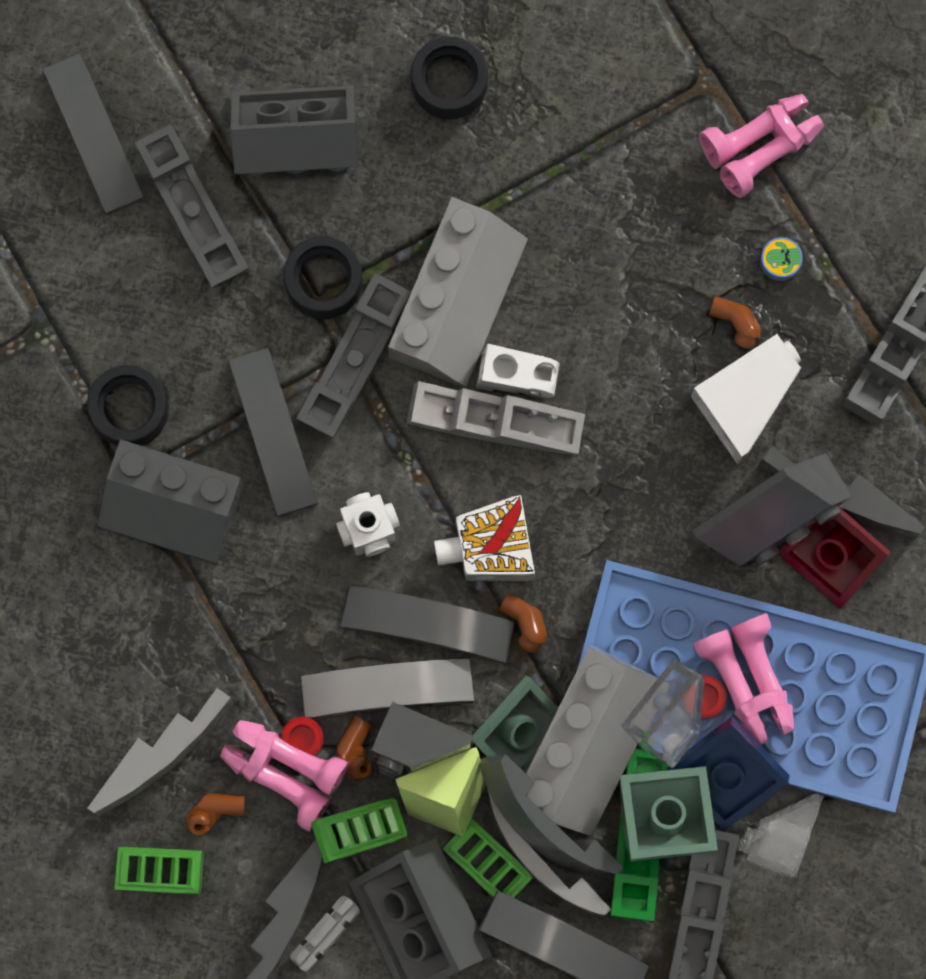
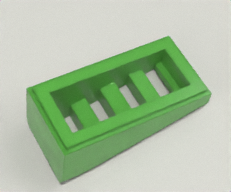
(383, 821)
(194, 872)
(516, 885)

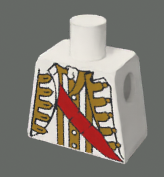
(490, 543)

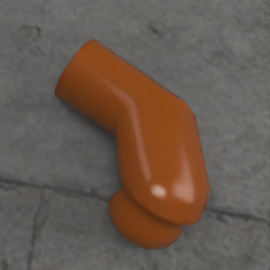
(742, 319)
(530, 622)
(352, 751)
(211, 808)

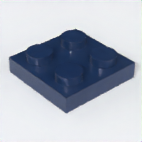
(737, 771)

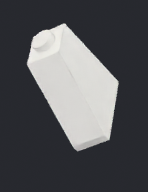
(747, 393)

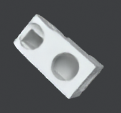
(517, 372)

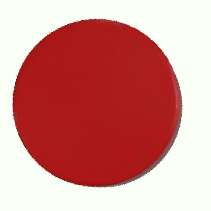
(713, 697)
(304, 735)

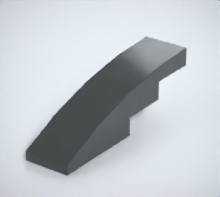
(892, 358)
(867, 506)
(291, 902)
(703, 910)

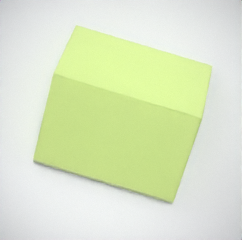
(444, 791)

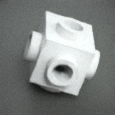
(372, 539)

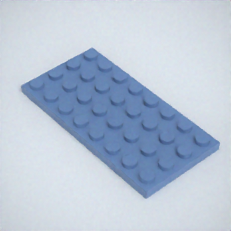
(848, 686)

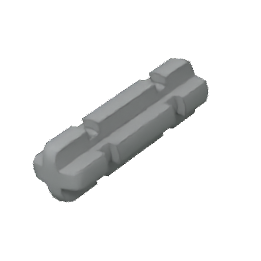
(325, 933)

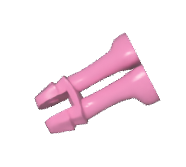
(789, 138)
(750, 639)
(256, 768)

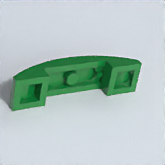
(637, 883)

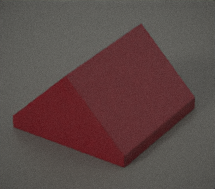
(836, 557)

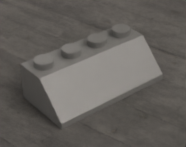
(457, 293)
(585, 742)

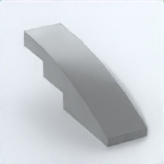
(496, 418)
(147, 764)

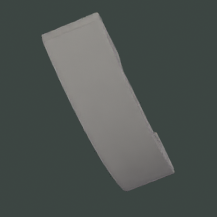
(380, 685)
(579, 895)

